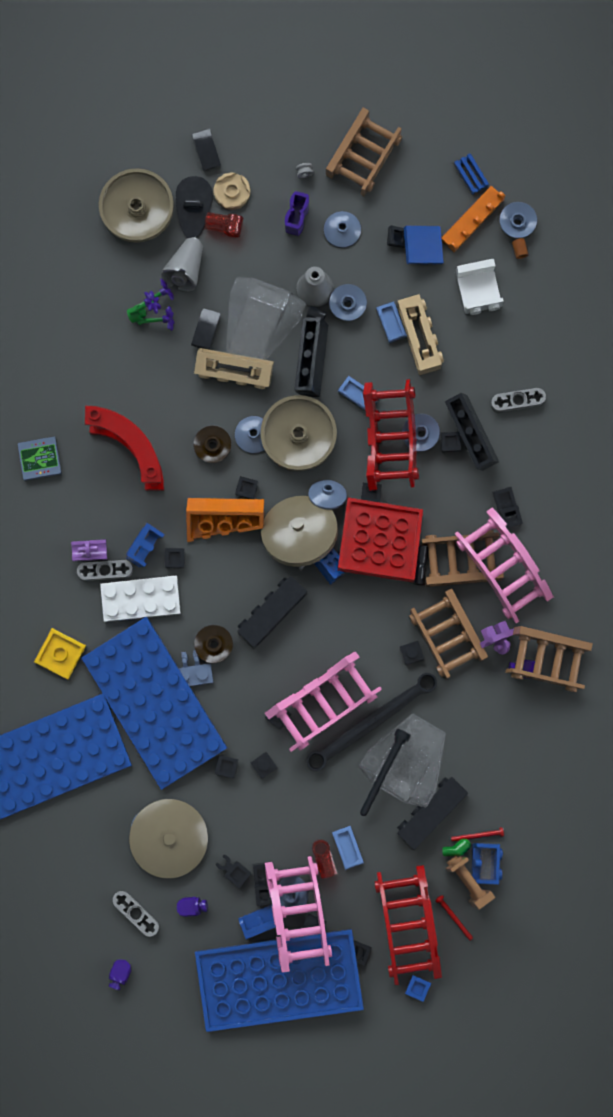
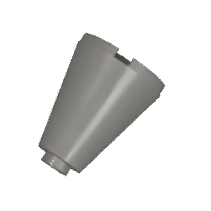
(184, 265)
(315, 287)

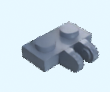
(196, 674)

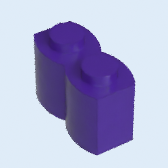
(295, 216)

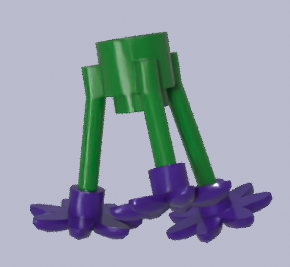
(138, 312)

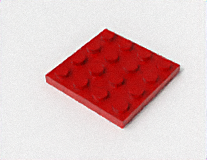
(380, 540)

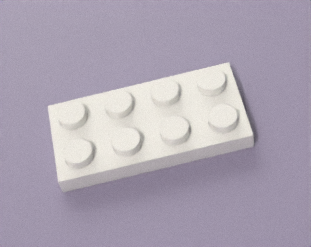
(140, 598)

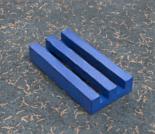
(463, 160)

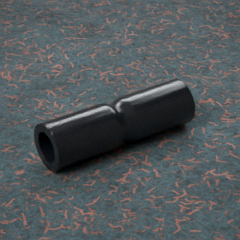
(420, 566)

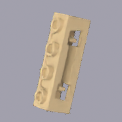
(411, 305)
(204, 361)

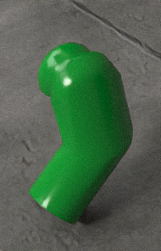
(458, 849)

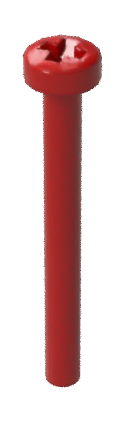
(478, 835)
(440, 900)

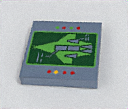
(39, 458)

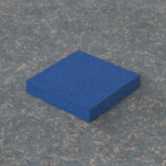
(423, 245)

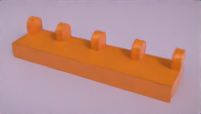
(473, 218)

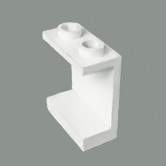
(478, 287)

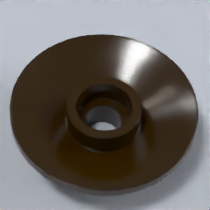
(210, 435)
(206, 636)

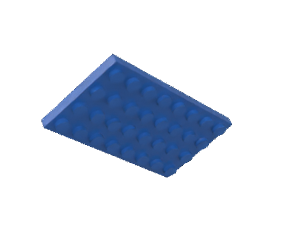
(154, 703)
(59, 755)
(247, 987)

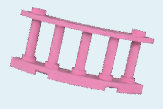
(520, 556)
(313, 689)
(280, 912)

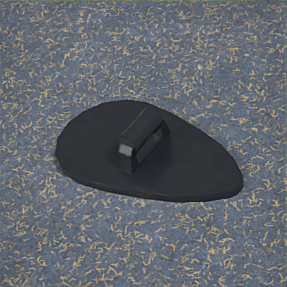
(193, 204)

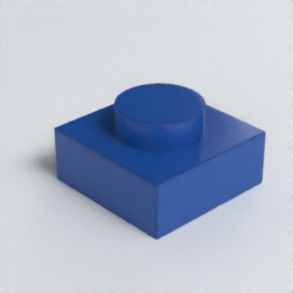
(418, 988)

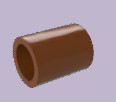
(520, 248)

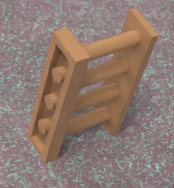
(354, 136)
(454, 576)
(467, 634)
(561, 644)
(479, 896)

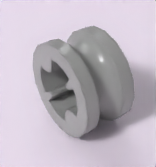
(304, 170)

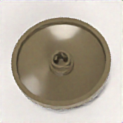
(136, 205)
(298, 433)
(299, 532)
(168, 838)

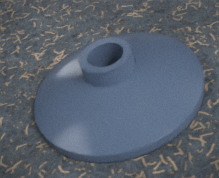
(521, 212)
(339, 237)
(344, 294)
(432, 432)
(245, 441)
(327, 494)
(290, 900)

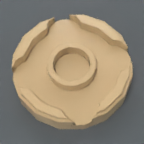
(232, 191)

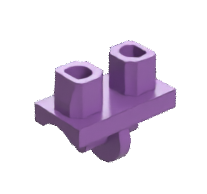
(89, 550)
(490, 637)

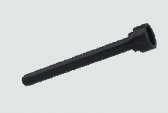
(400, 738)

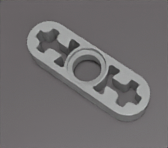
(532, 402)
(90, 576)
(121, 907)

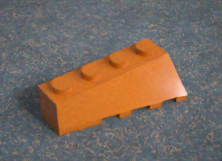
(222, 516)

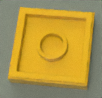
(60, 654)

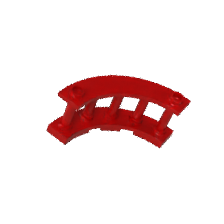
(119, 428)
(375, 437)
(426, 922)

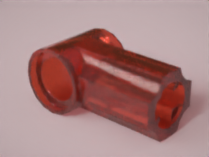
(229, 224)
(324, 860)

